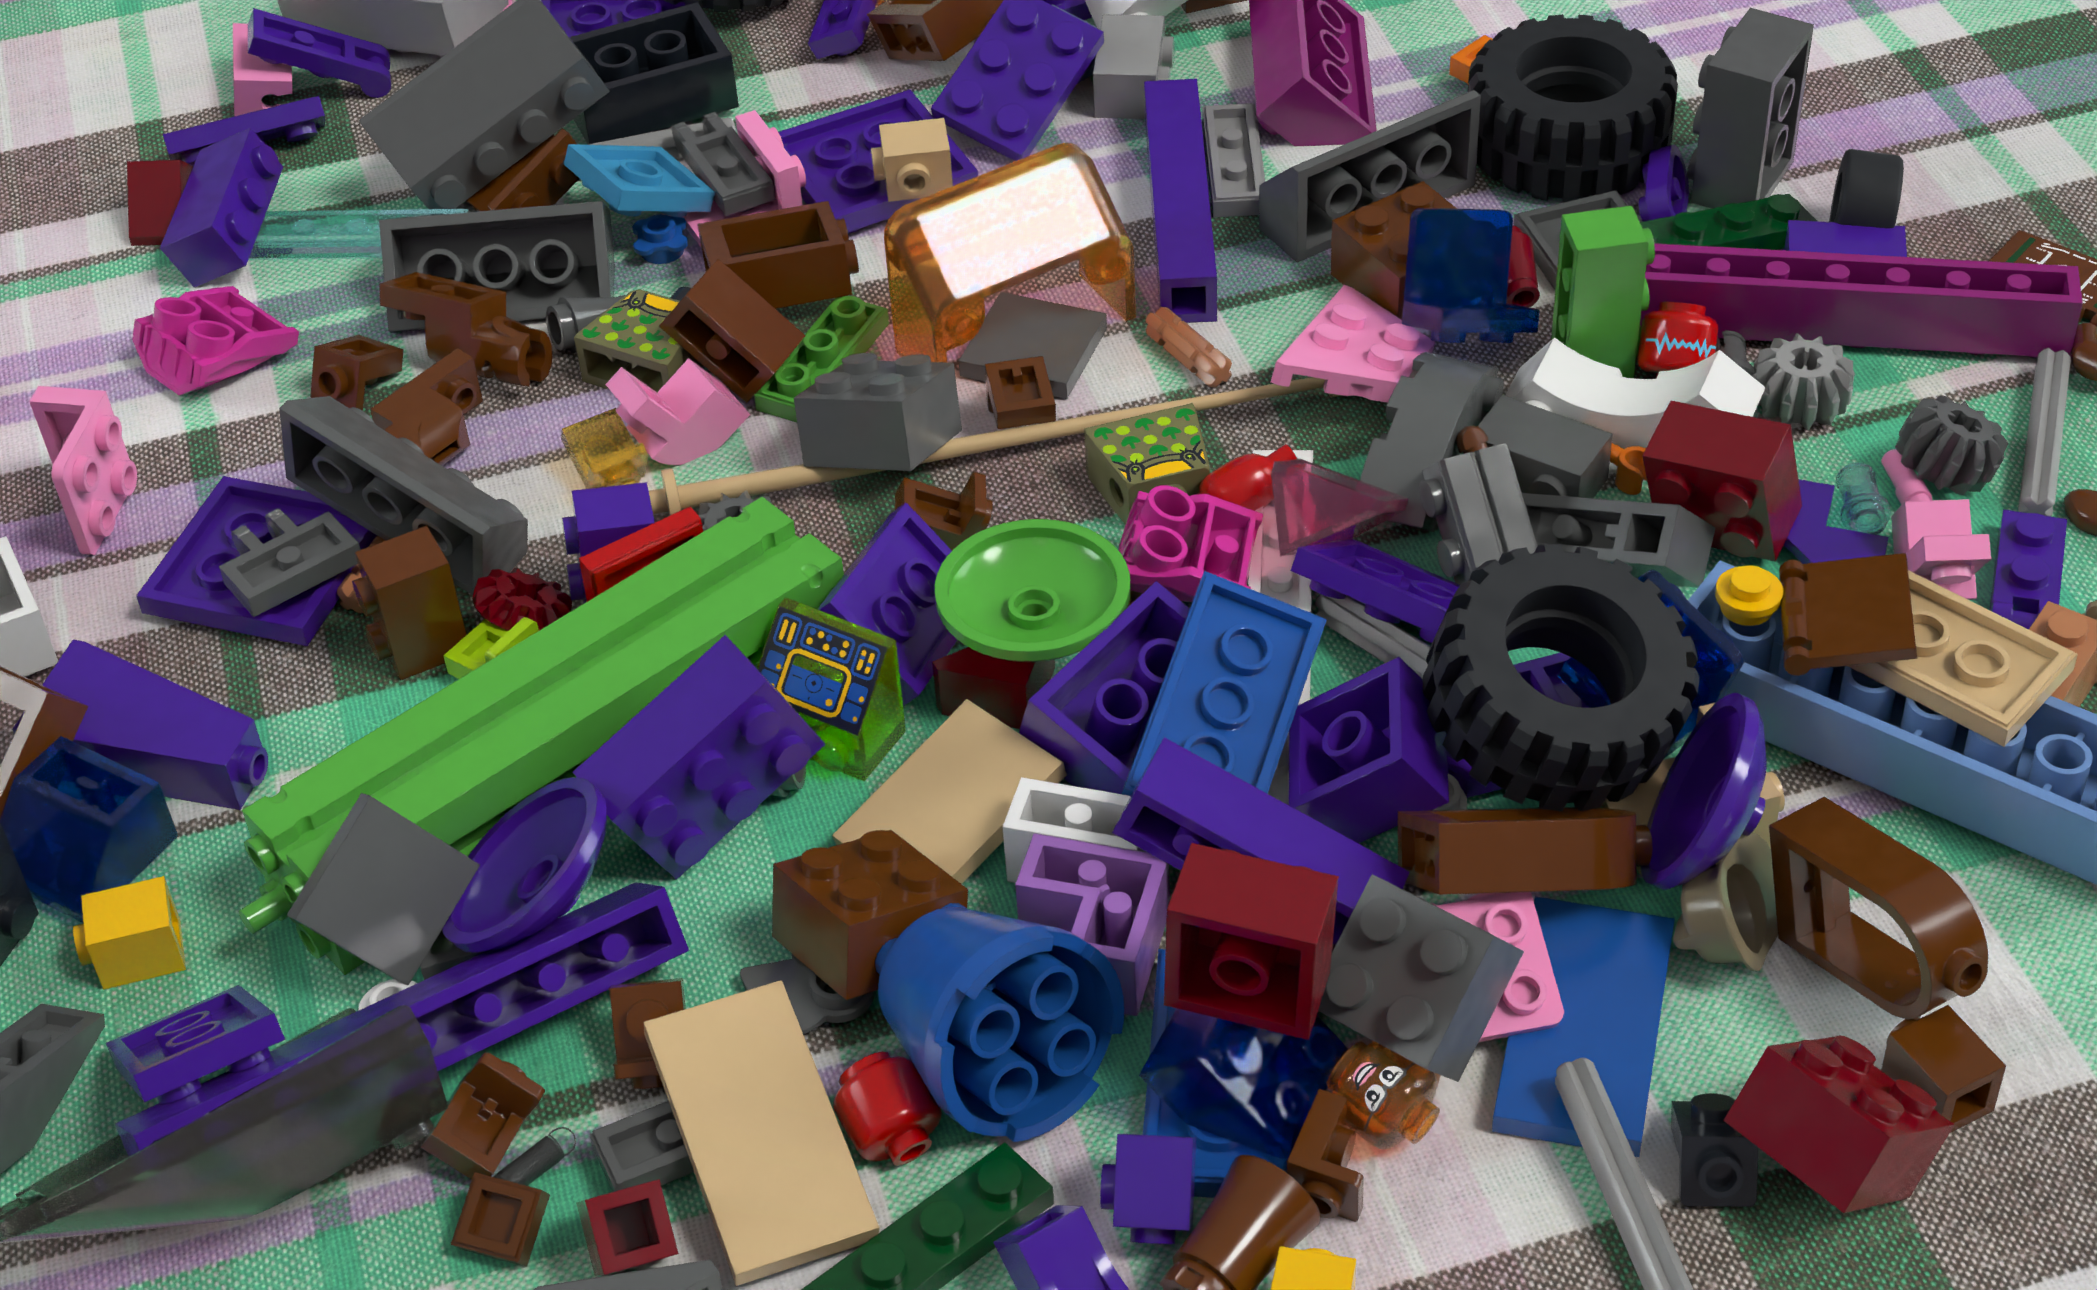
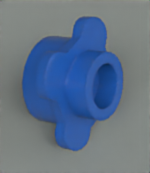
(660, 238)

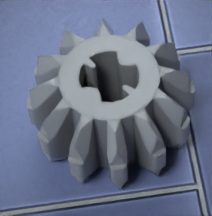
(1804, 381)

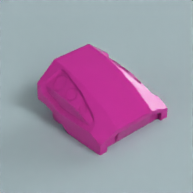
(207, 338)
(1182, 535)

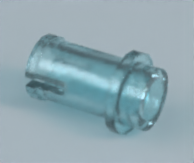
(1862, 504)

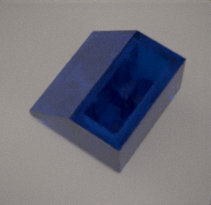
(83, 824)
(1241, 1078)

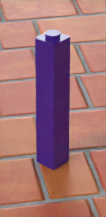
(1180, 200)

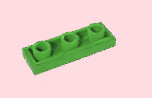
(842, 330)

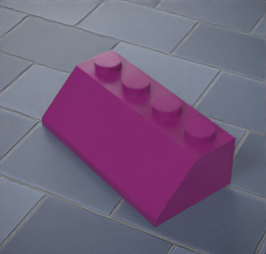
(1311, 71)

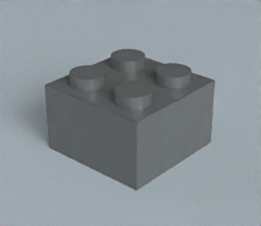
(878, 413)
(1416, 978)

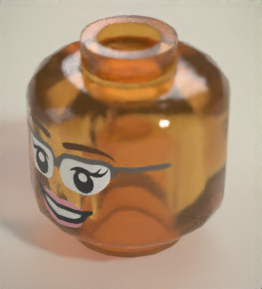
(1385, 1095)

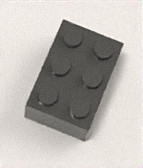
(1749, 109)

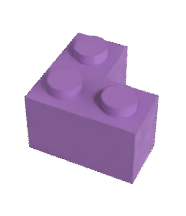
(1104, 897)

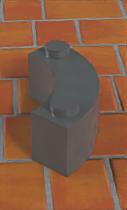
(1425, 425)

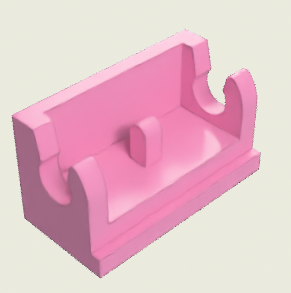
(255, 76)

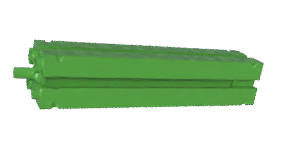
(539, 705)

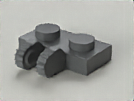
(288, 563)

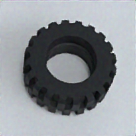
(1572, 106)
(1590, 614)

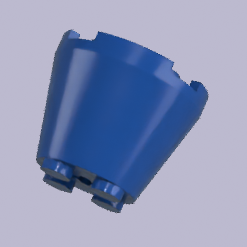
(1000, 1017)

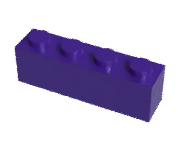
(1196, 802)

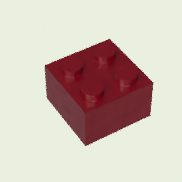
(1729, 473)
(1249, 940)
(1839, 1121)

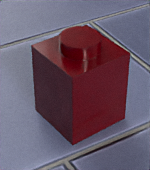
(627, 1228)

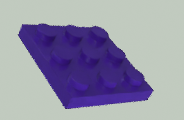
(839, 158)
(189, 580)

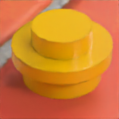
(1748, 594)

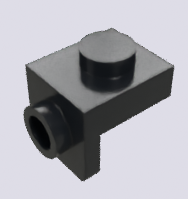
(1715, 1160)

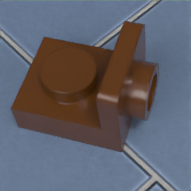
(349, 364)
(1019, 392)
(630, 1008)
(1322, 1157)

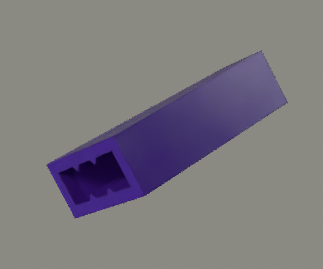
(161, 728)

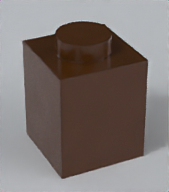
(1947, 1063)

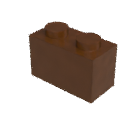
(732, 331)
(411, 601)

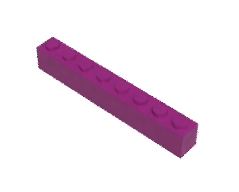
(1873, 298)

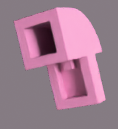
(682, 419)
(1941, 543)

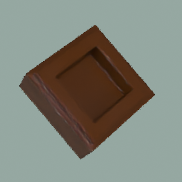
(500, 1219)

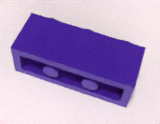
(222, 207)

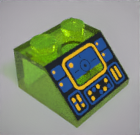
(839, 683)

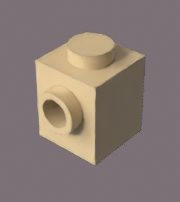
(913, 159)

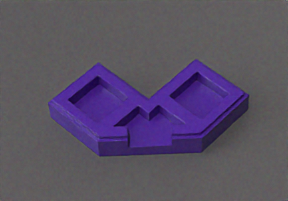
(1815, 542)

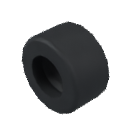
(1867, 189)

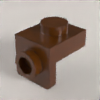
(947, 513)
(483, 1116)

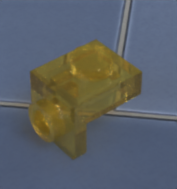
(604, 451)

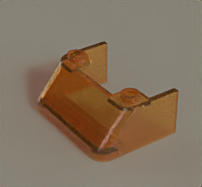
(997, 234)

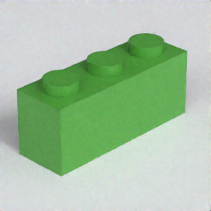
(1602, 285)

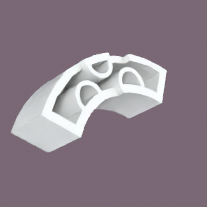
(1624, 406)

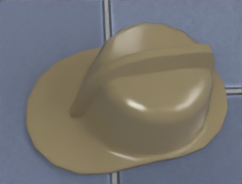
(1731, 907)

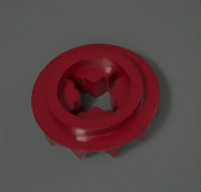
(509, 597)

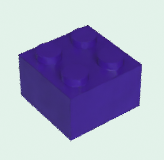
(1367, 753)

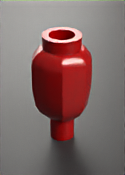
(1246, 479)

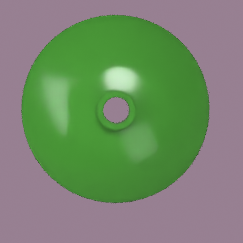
(1031, 589)

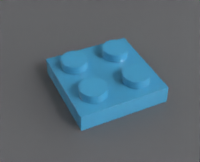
(639, 179)

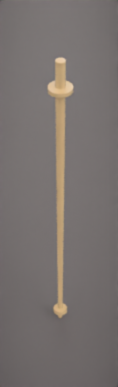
(674, 498)

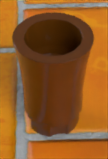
(1243, 1229)

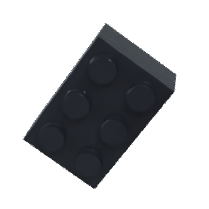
(657, 73)

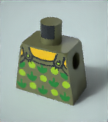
(631, 339)
(1144, 454)

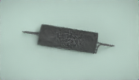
(534, 1161)

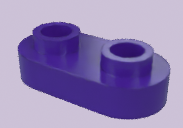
(1665, 184)

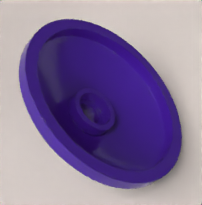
(1709, 793)
(530, 866)

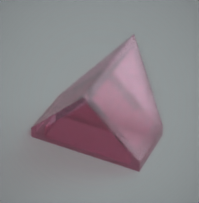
(1325, 506)

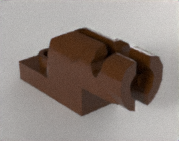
(474, 322)
(433, 407)

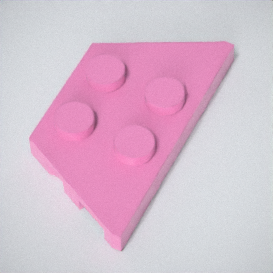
(1354, 348)

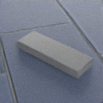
(1233, 158)

